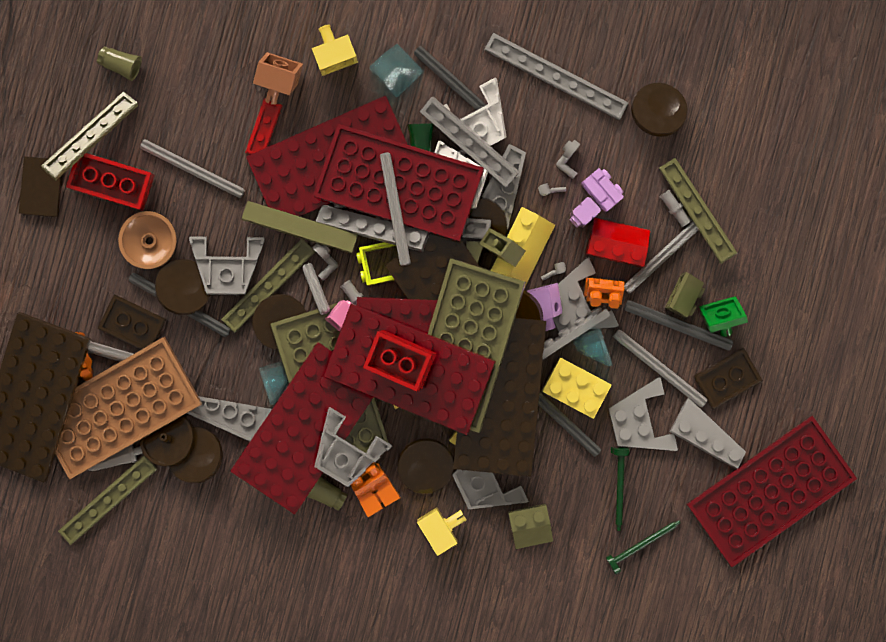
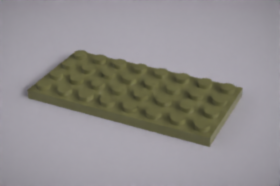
(478, 315)
(295, 341)

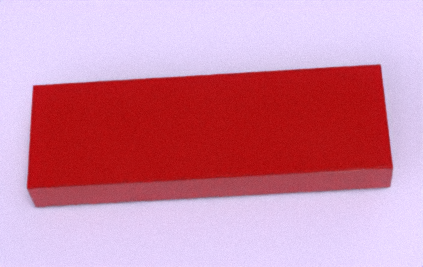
(263, 127)

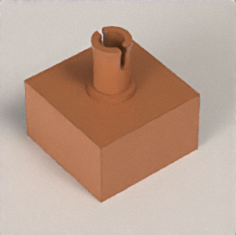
(277, 75)

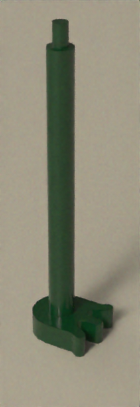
(621, 453)
(614, 561)

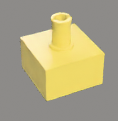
(334, 53)
(439, 529)

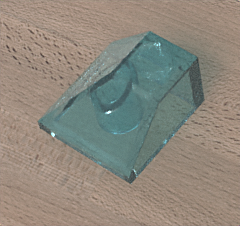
(396, 70)
(593, 346)
(274, 381)

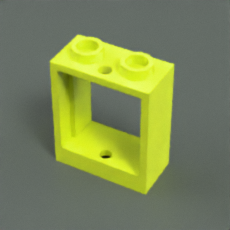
(361, 256)

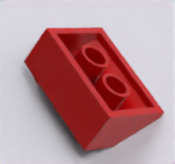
(618, 242)

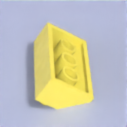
(531, 234)

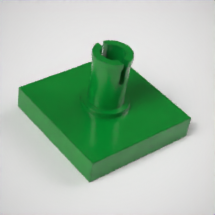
(723, 315)

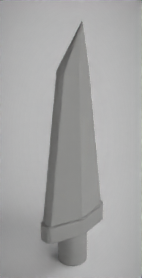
(123, 457)

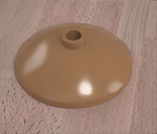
(134, 238)

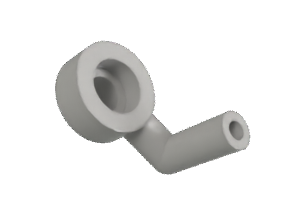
(569, 149)
(332, 264)

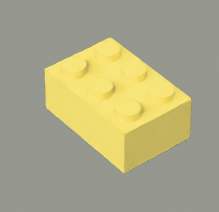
(576, 388)

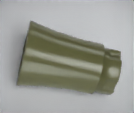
(120, 62)
(328, 494)

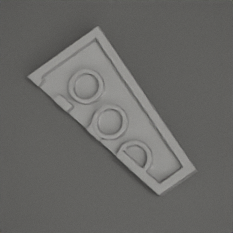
(497, 191)
(231, 416)
(706, 435)

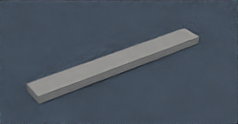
(556, 76)

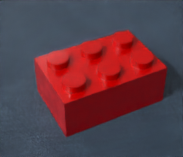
(399, 360)

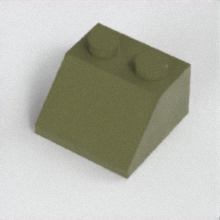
(684, 295)
(530, 526)

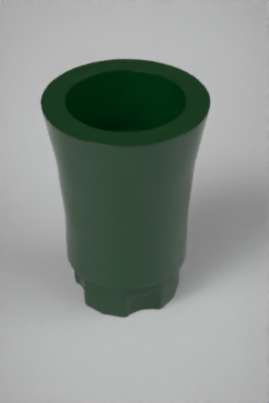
(421, 135)

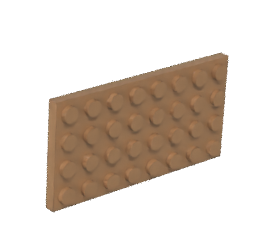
(124, 407)

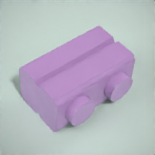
(602, 189)
(584, 213)

